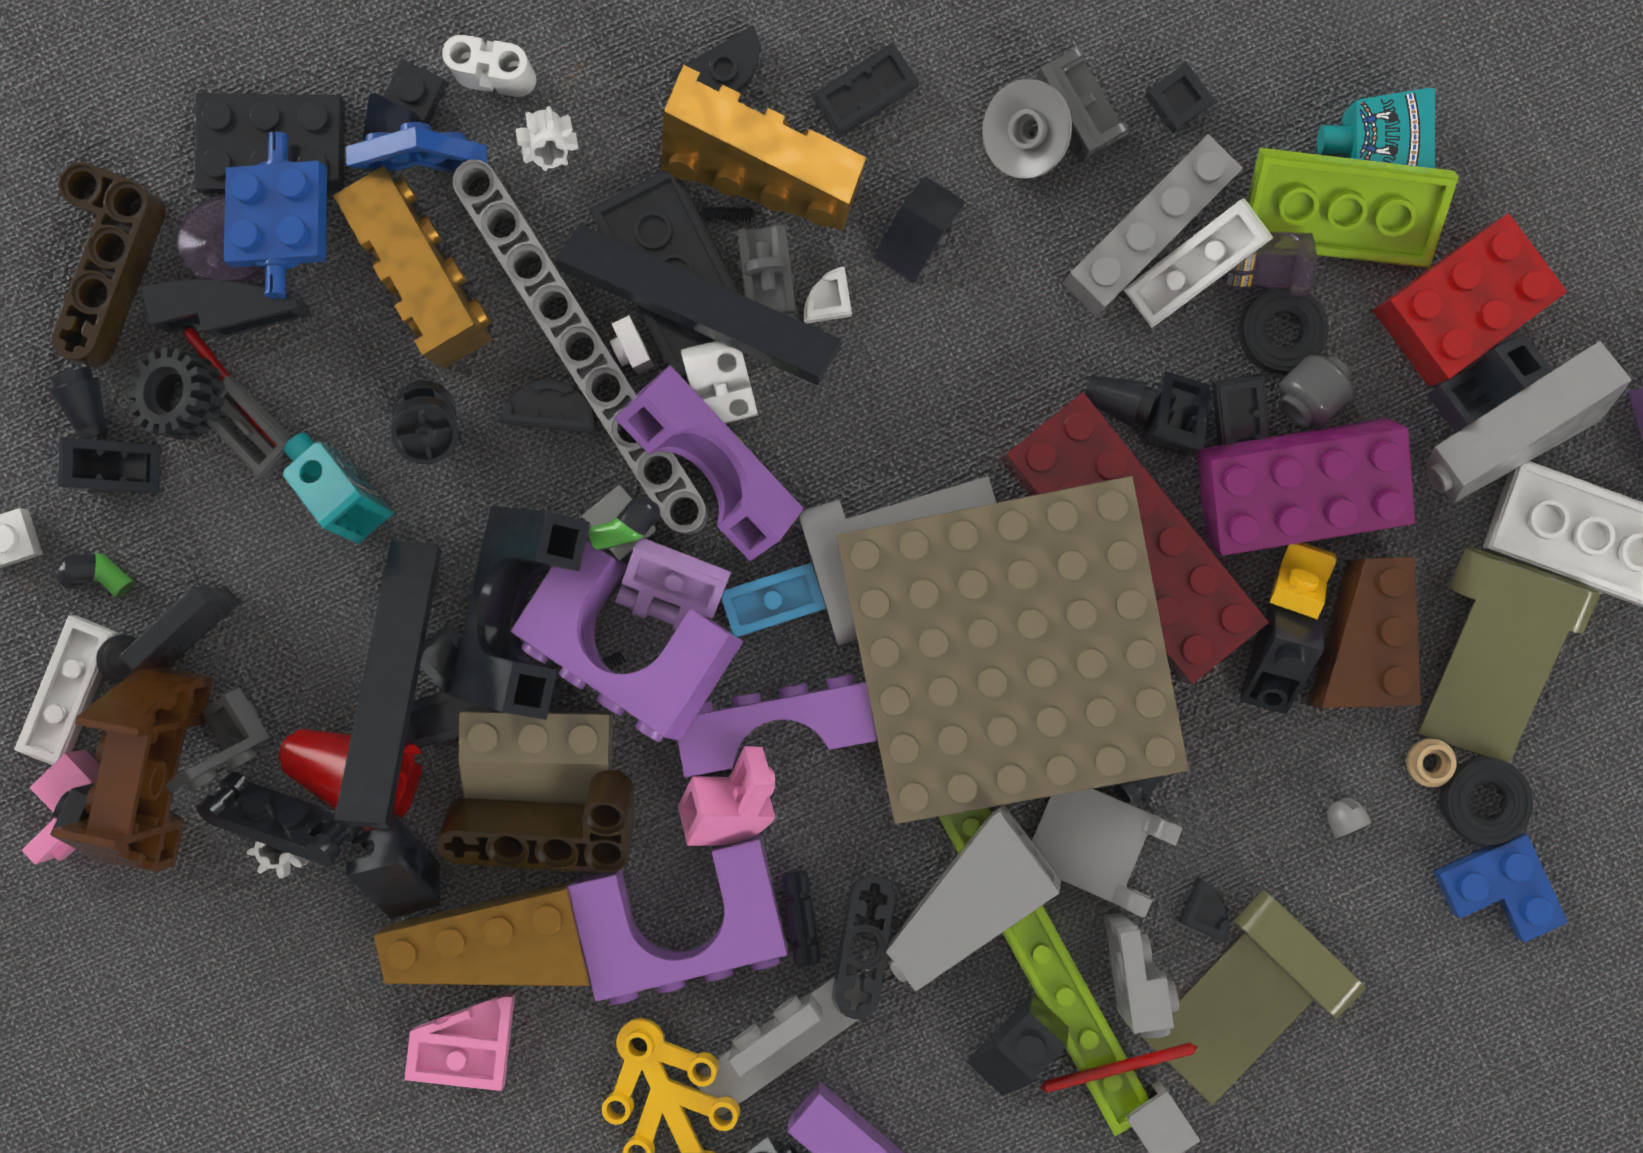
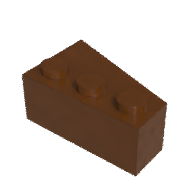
(1372, 638)

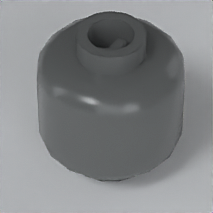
(1315, 390)

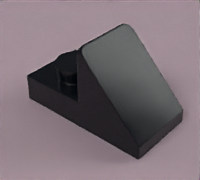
(408, 98)

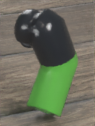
(628, 526)
(93, 567)

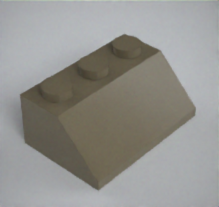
(533, 757)

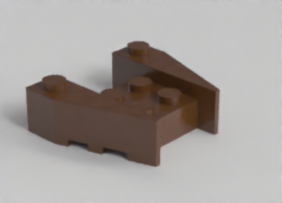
(137, 757)

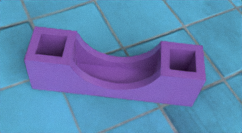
(751, 501)
(835, 713)

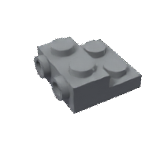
(1140, 988)

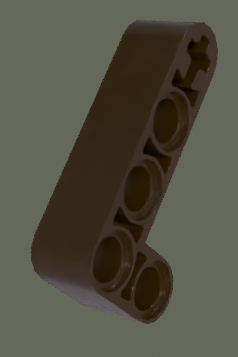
(97, 269)
(544, 834)

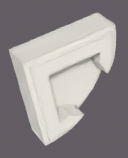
(828, 298)

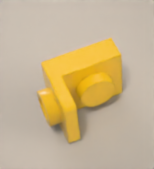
(1303, 579)

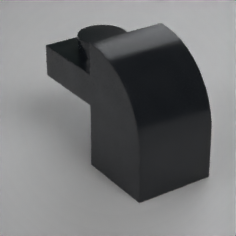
(1489, 382)

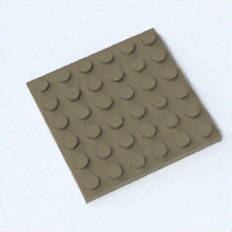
(1013, 651)

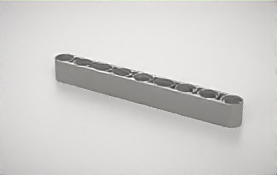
(565, 331)

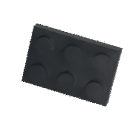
(235, 128)

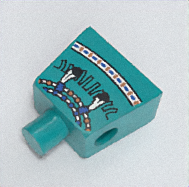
(1385, 129)
(334, 489)

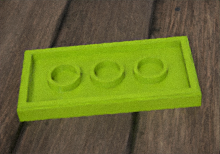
(1354, 204)

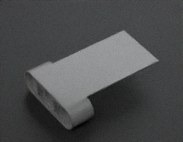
(827, 520)

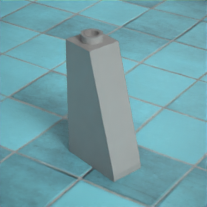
(1528, 423)
(977, 897)

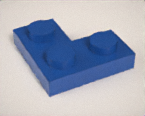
(414, 146)
(1504, 874)

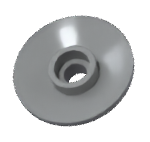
(1008, 125)

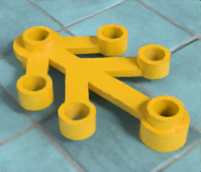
(666, 1095)

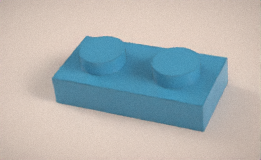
(773, 600)

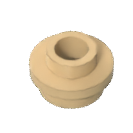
(1444, 767)

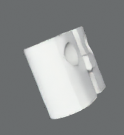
(489, 66)
(720, 379)

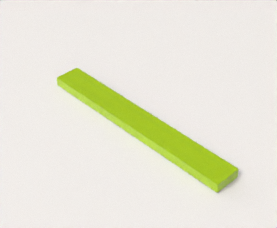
(1064, 993)

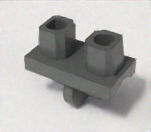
(767, 267)

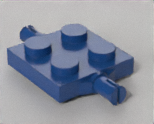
(275, 215)

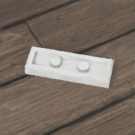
(1198, 262)
(64, 691)

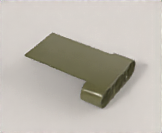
(1503, 651)
(1254, 996)

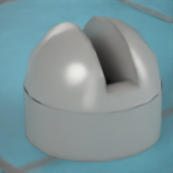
(1347, 817)

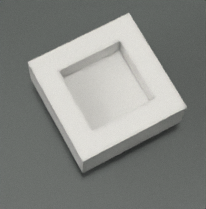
(630, 346)
(17, 537)

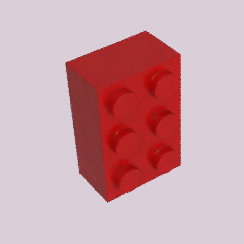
(1469, 300)

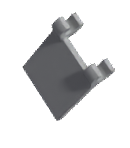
(1096, 843)

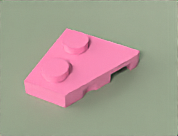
(464, 1046)

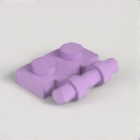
(673, 578)

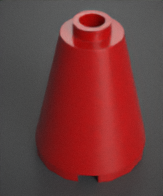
(318, 763)

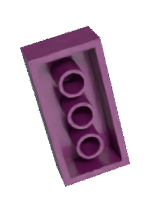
(1306, 486)

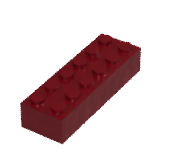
(1197, 599)

